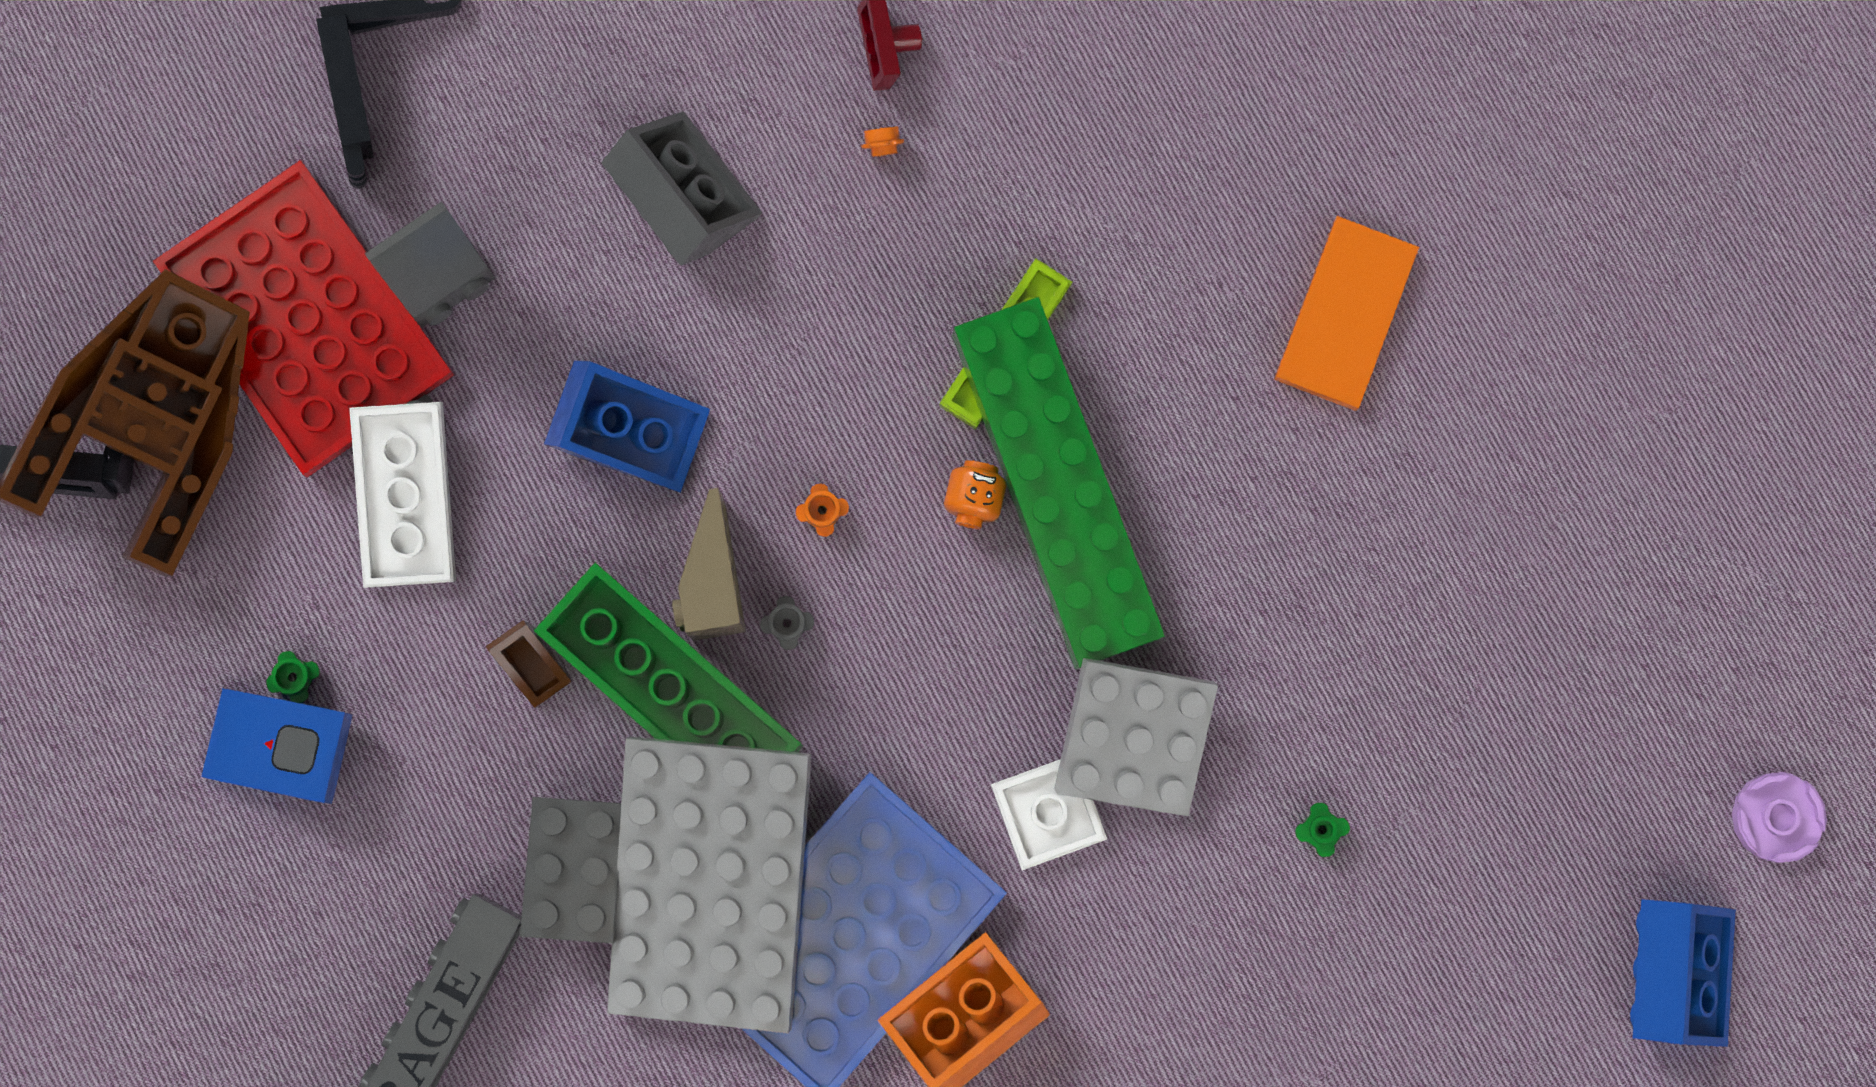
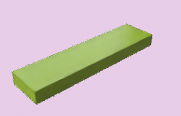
(1037, 282)

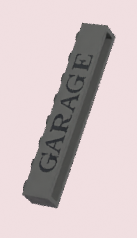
(448, 997)

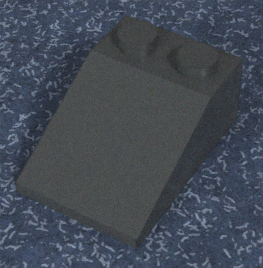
(431, 266)

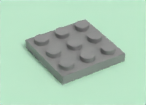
(1135, 737)

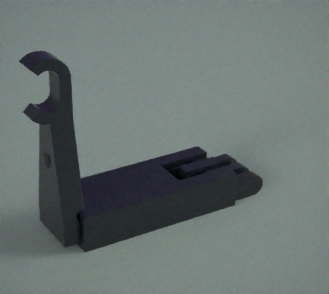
(342, 71)
(88, 473)

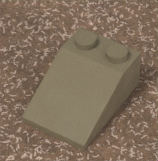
(709, 583)

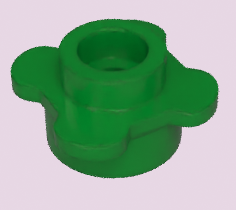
(289, 664)
(1309, 832)

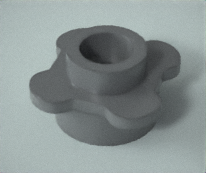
(774, 625)

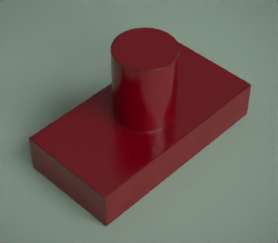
(884, 42)

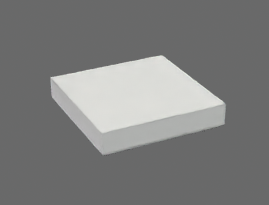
(1044, 822)

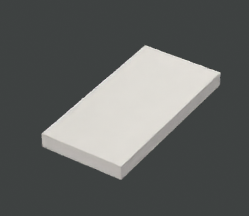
(402, 494)

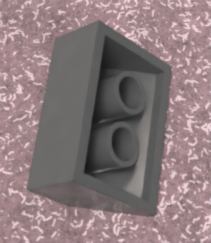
(680, 186)

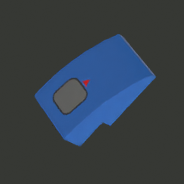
(277, 746)

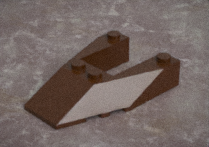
(156, 390)

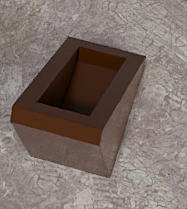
(529, 663)

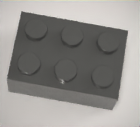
(571, 870)

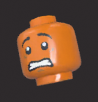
(975, 494)

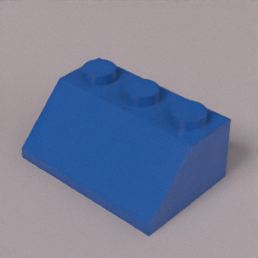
(1683, 973)

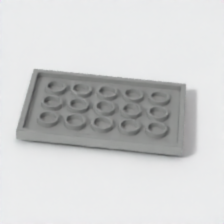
(709, 883)

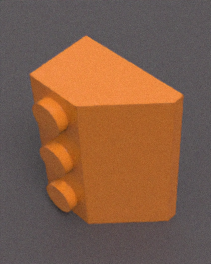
(964, 1016)

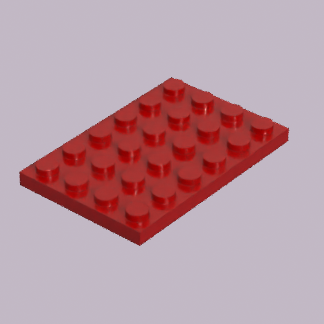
(319, 318)

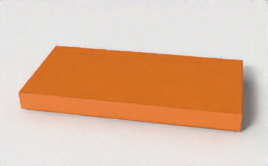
(1346, 313)

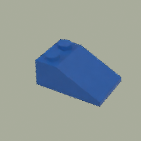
(627, 425)

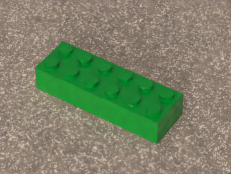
(653, 669)

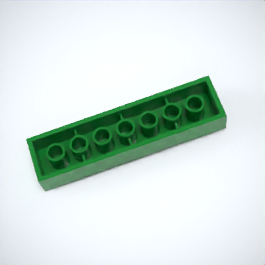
(1057, 482)

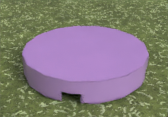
(1779, 817)

